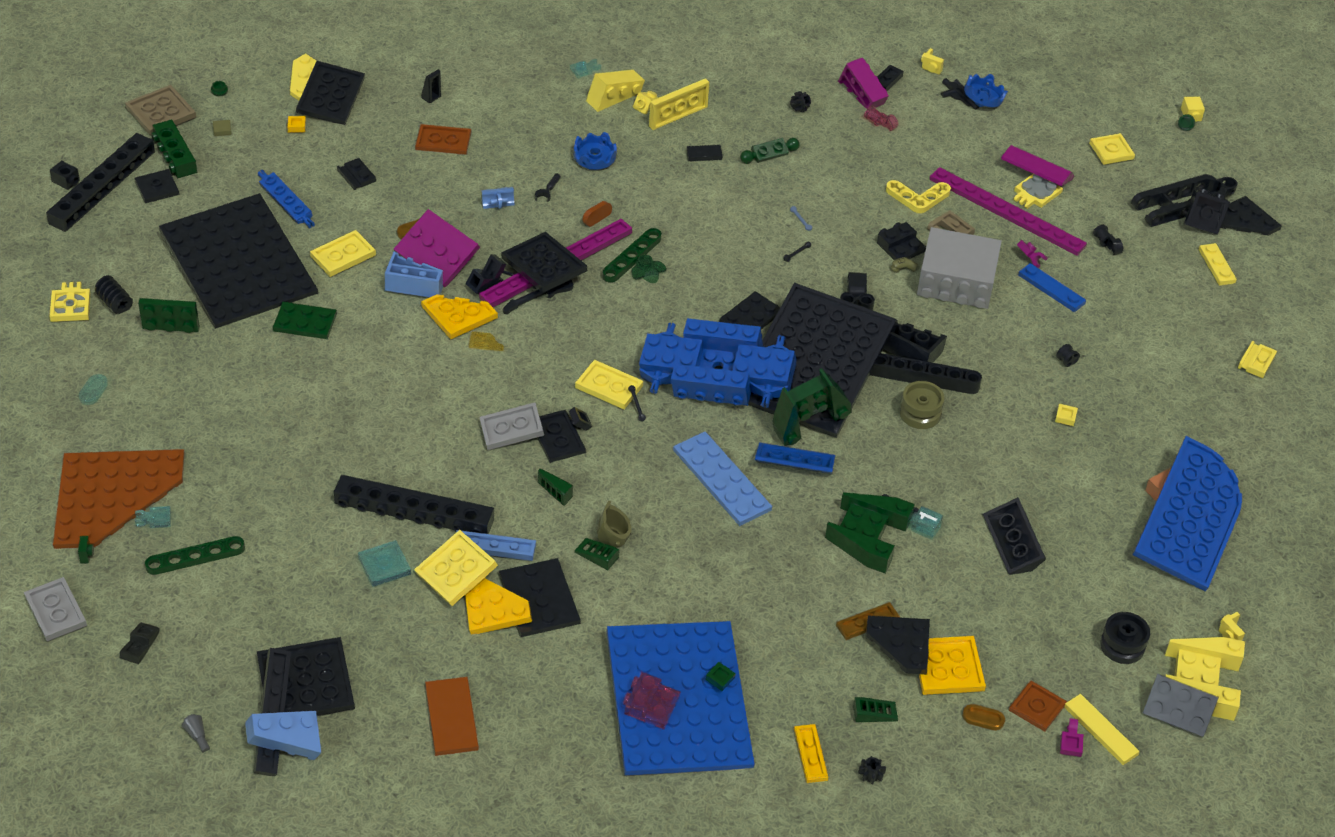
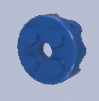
(983, 93)
(592, 144)

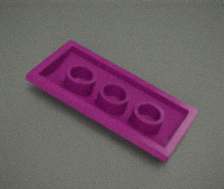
(1037, 166)

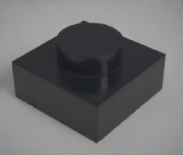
(580, 419)

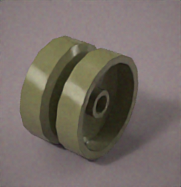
(922, 405)

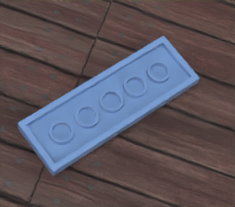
(722, 478)

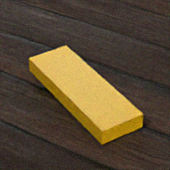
(811, 753)

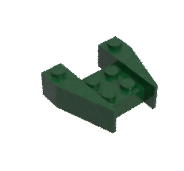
(805, 401)
(865, 524)

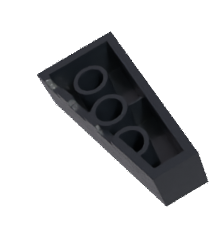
(914, 343)

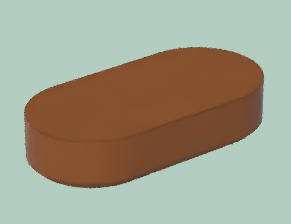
(597, 213)

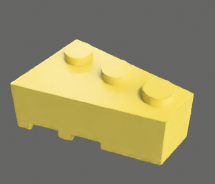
(613, 88)

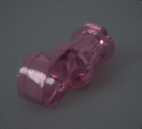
(881, 118)

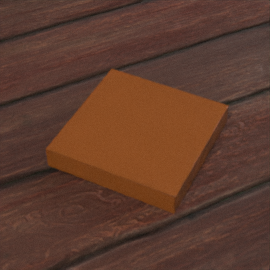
(1037, 706)

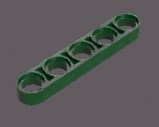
(632, 249)
(185, 553)

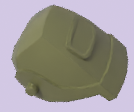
(613, 526)

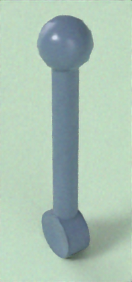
(808, 227)

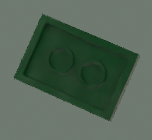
(169, 315)
(304, 320)

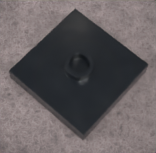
(156, 186)

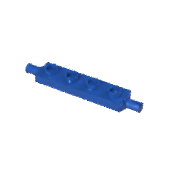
(286, 198)

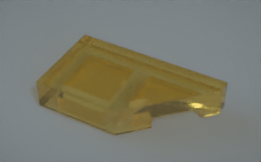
(484, 341)

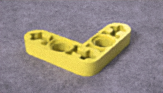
(917, 202)

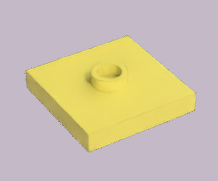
(1112, 148)

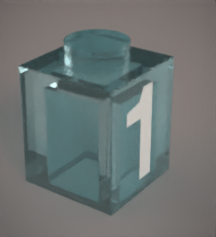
(926, 522)

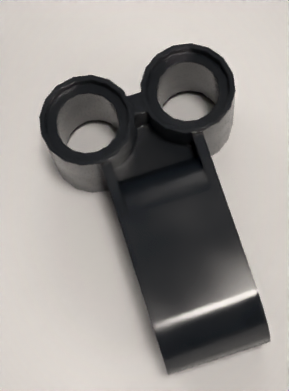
(857, 291)

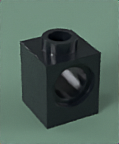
(64, 175)

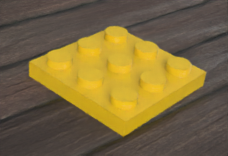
(952, 667)

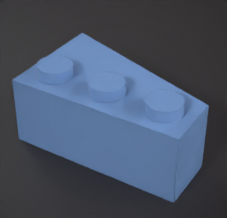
(286, 732)

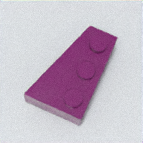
(863, 83)

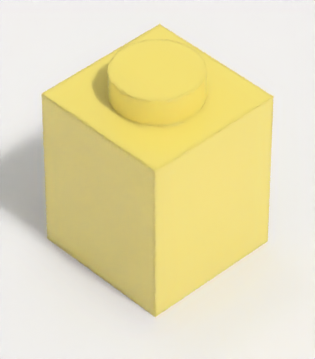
(1193, 107)

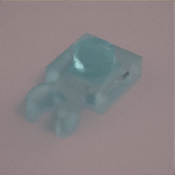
(584, 69)
(156, 517)

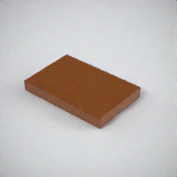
(443, 139)

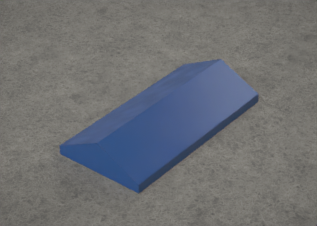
(795, 458)

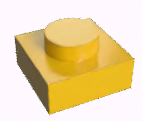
(296, 124)

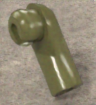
(903, 262)

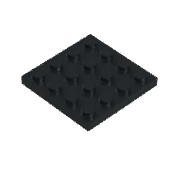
(316, 677)

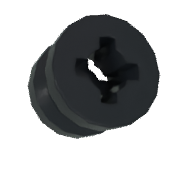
(1068, 355)

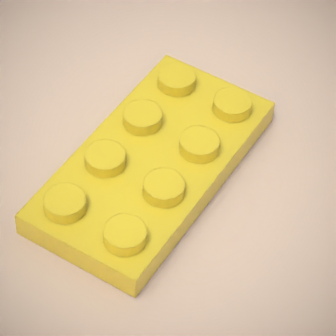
(678, 104)

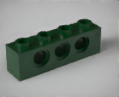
(174, 149)

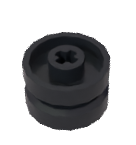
(1125, 637)

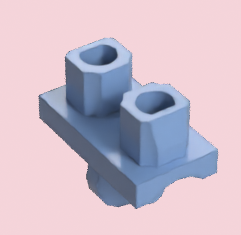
(498, 197)

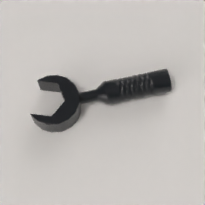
(545, 192)

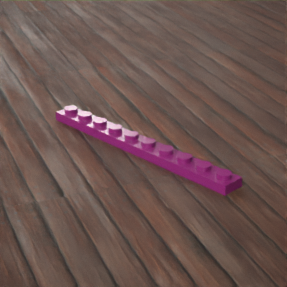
(1010, 212)
(582, 249)

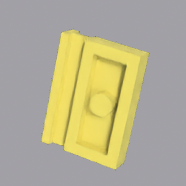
(1257, 359)

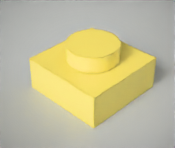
(1066, 414)

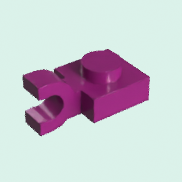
(1029, 250)
(1071, 741)

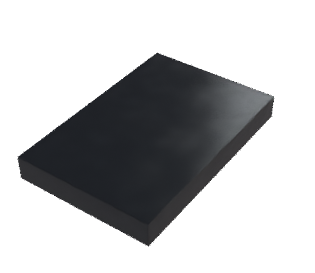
(560, 437)

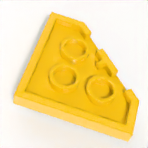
(458, 314)
(495, 608)

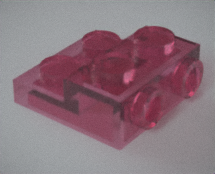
(650, 700)

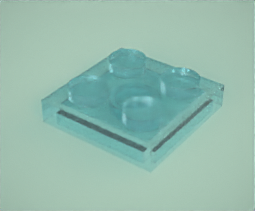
(384, 563)

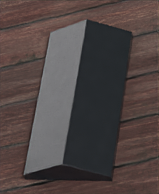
(1014, 537)

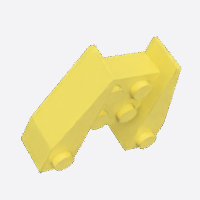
(1200, 664)

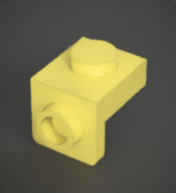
(931, 62)
(643, 100)
(1230, 628)

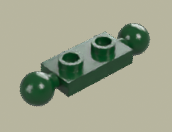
(769, 150)

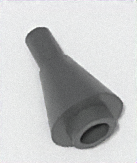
(194, 727)

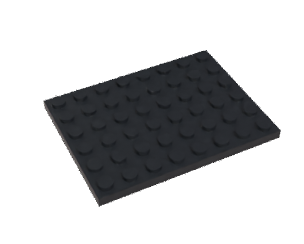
(237, 260)
(828, 336)

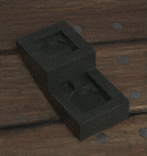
(140, 641)

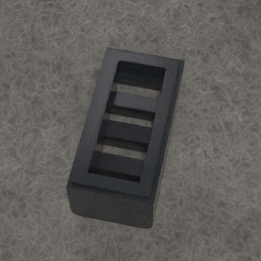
(432, 87)

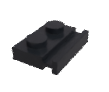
(356, 174)

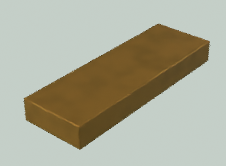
(857, 624)

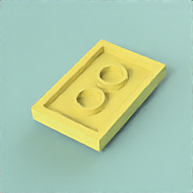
(342, 253)
(608, 384)

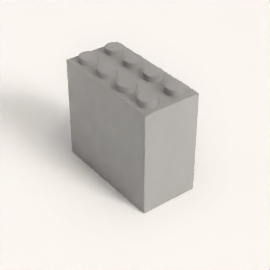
(959, 267)

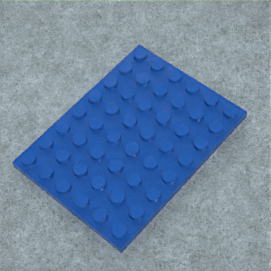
(707, 724)

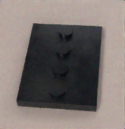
(330, 93)
(544, 262)
(547, 595)

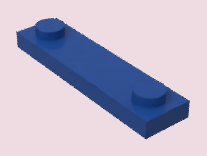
(1052, 287)

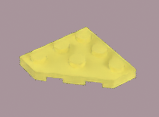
(301, 72)

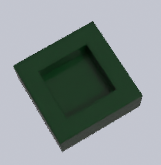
(85, 549)
(720, 676)

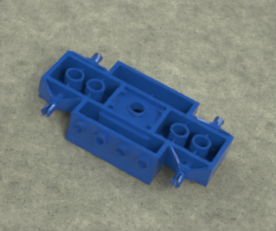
(692, 360)

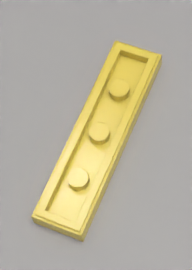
(1101, 729)

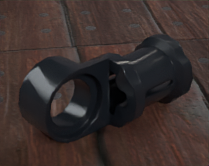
(1108, 239)

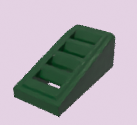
(558, 488)
(600, 560)
(868, 716)

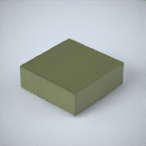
(222, 128)

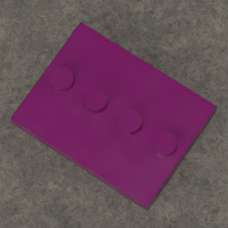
(438, 245)

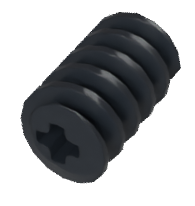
(113, 294)

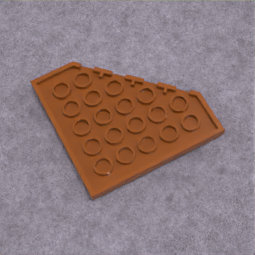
(107, 488)

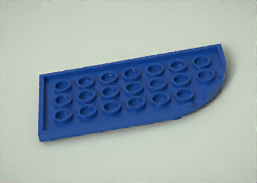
(1192, 516)

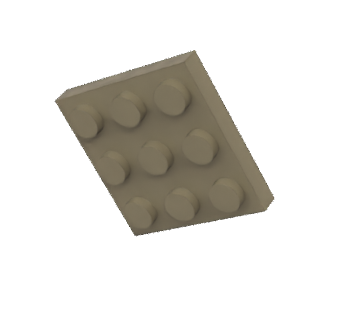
(159, 107)

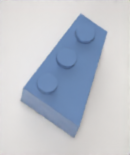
(412, 278)

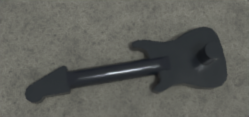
(513, 304)

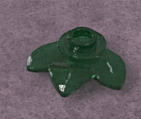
(647, 269)

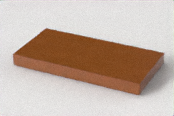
(451, 716)

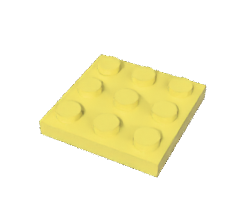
(456, 567)

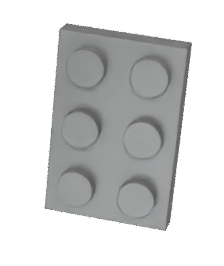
(511, 426)
(55, 609)

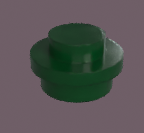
(219, 88)
(1186, 122)

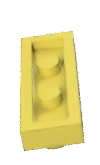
(1217, 264)

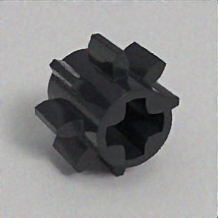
(800, 101)
(872, 770)

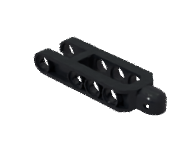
(1173, 211)

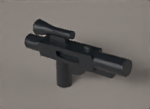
(956, 91)

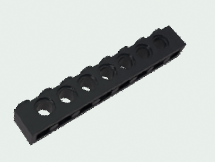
(100, 182)
(413, 505)

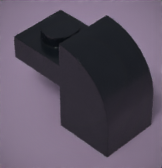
(488, 276)

